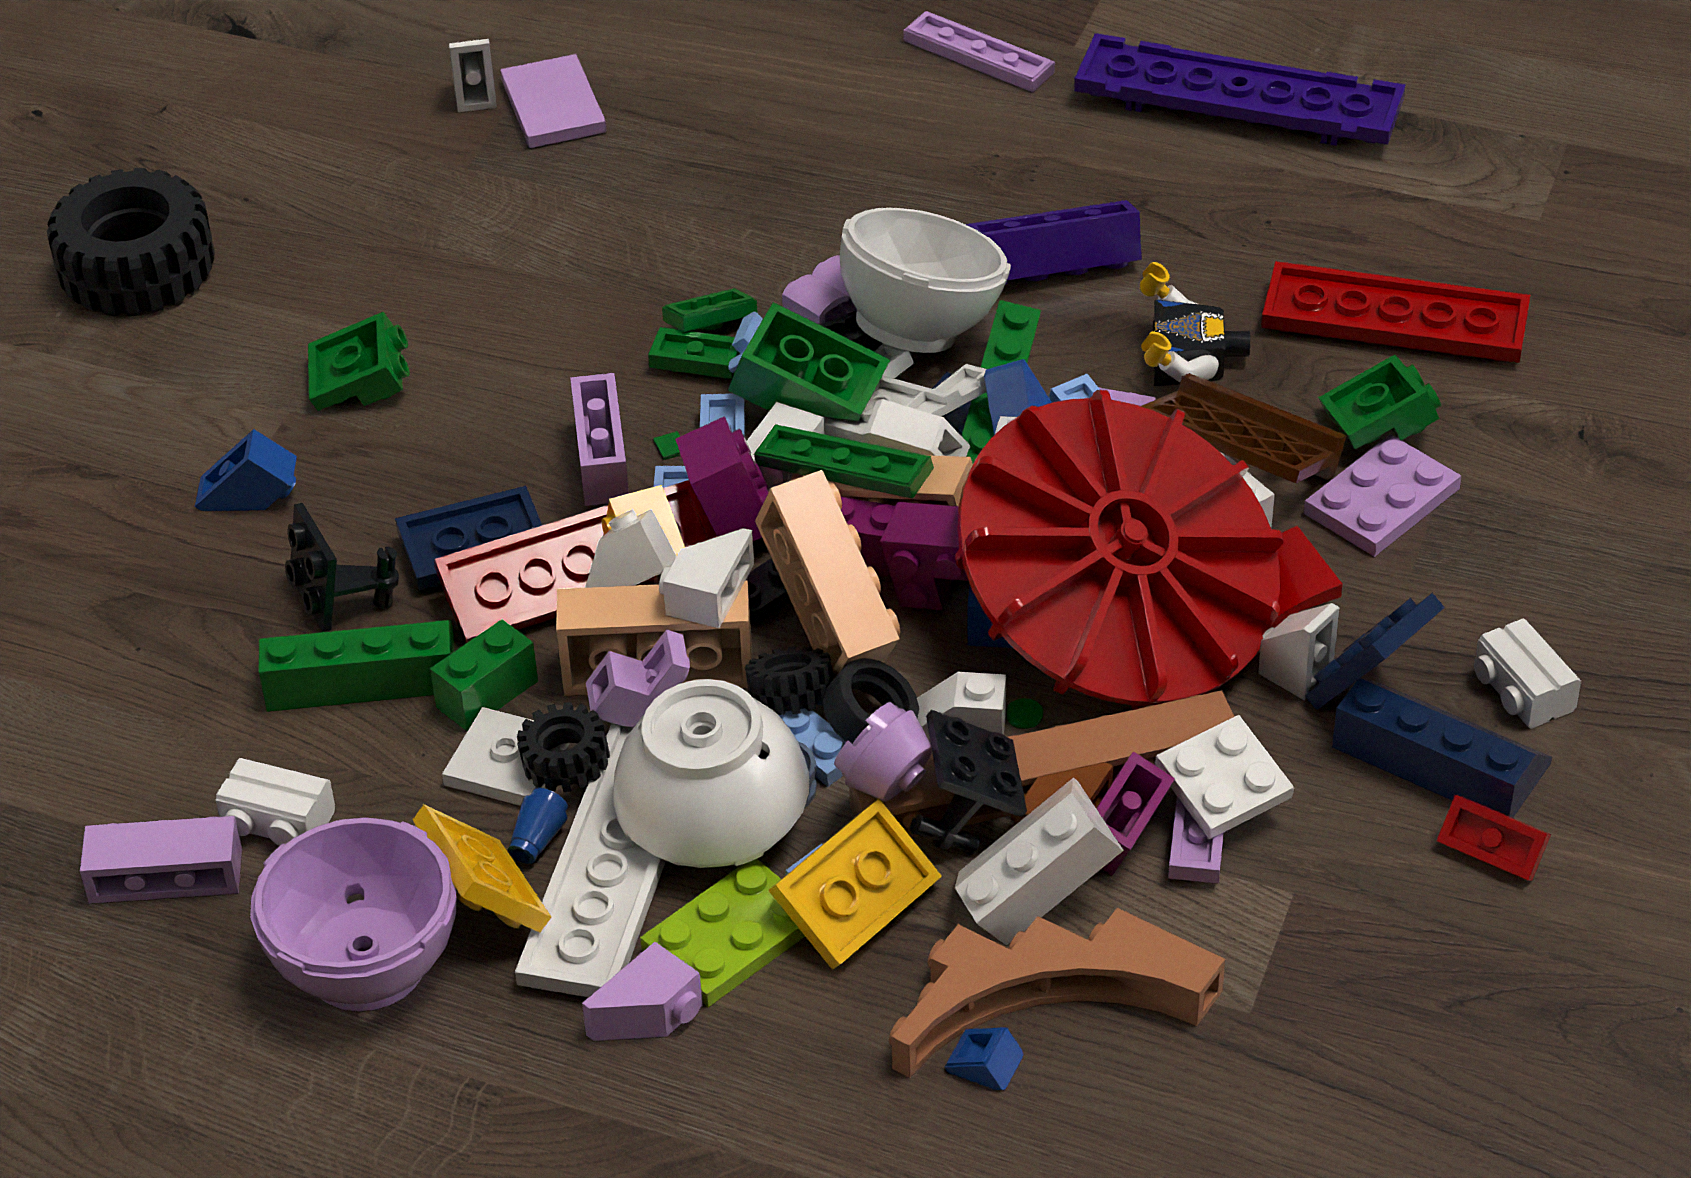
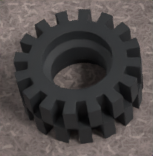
(790, 679)
(560, 728)

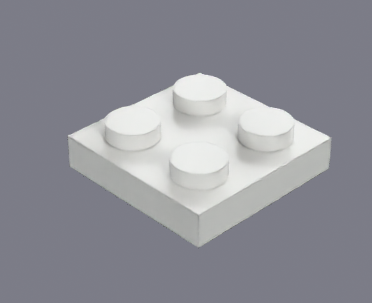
(1224, 776)

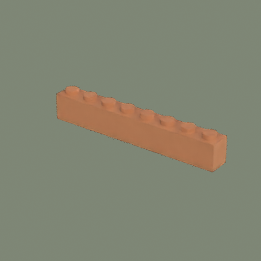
(1069, 747)

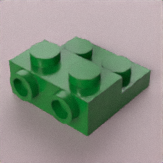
(358, 362)
(1381, 401)

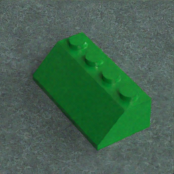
(352, 665)

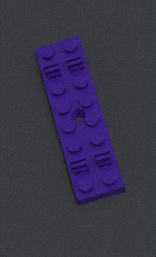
(1240, 89)

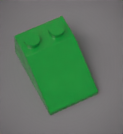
(806, 368)

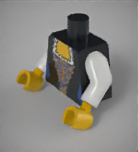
(1186, 334)

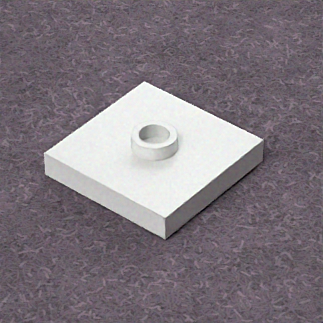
(490, 759)

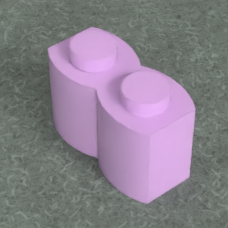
(819, 295)

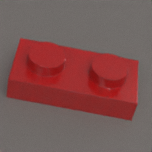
(1493, 837)

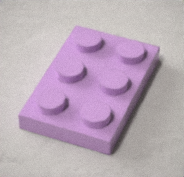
(1382, 495)

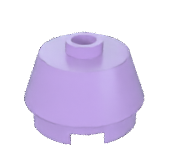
(886, 754)

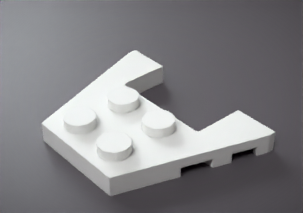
(952, 393)

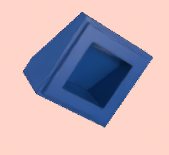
(986, 1057)

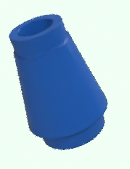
(537, 823)

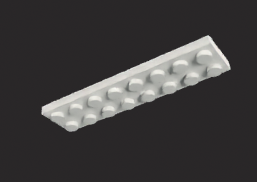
(593, 896)

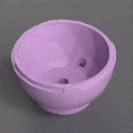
(361, 950)

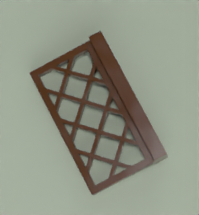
(1254, 430)

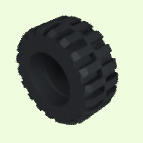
(131, 241)

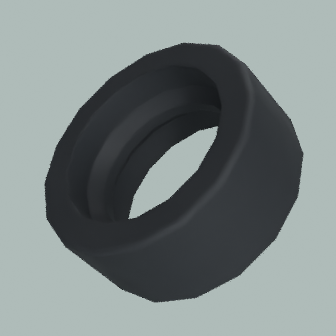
(876, 680)

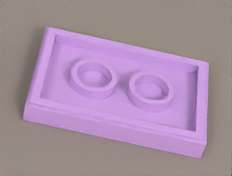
(553, 101)

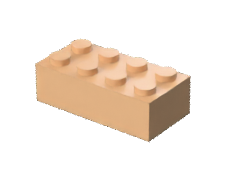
(826, 572)
(631, 623)

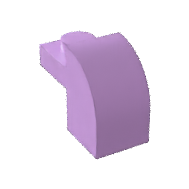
(626, 687)

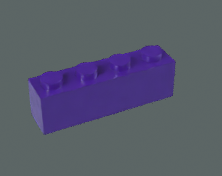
(1067, 240)

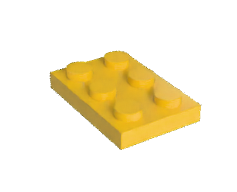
(483, 871)
(855, 883)

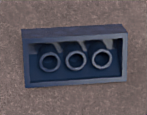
(1435, 748)

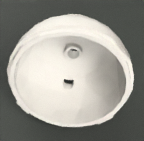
(919, 276)
(695, 779)

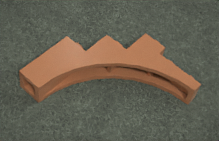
(1048, 965)

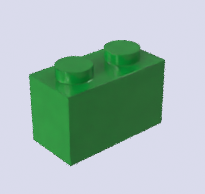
(484, 673)

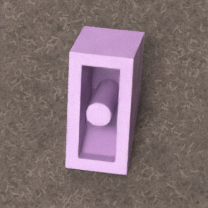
(644, 998)

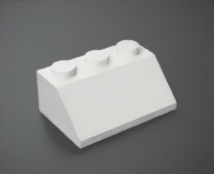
(1037, 863)

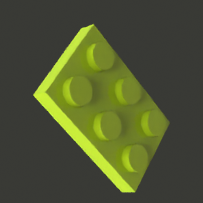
(728, 930)

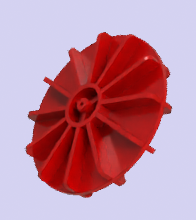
(1118, 551)

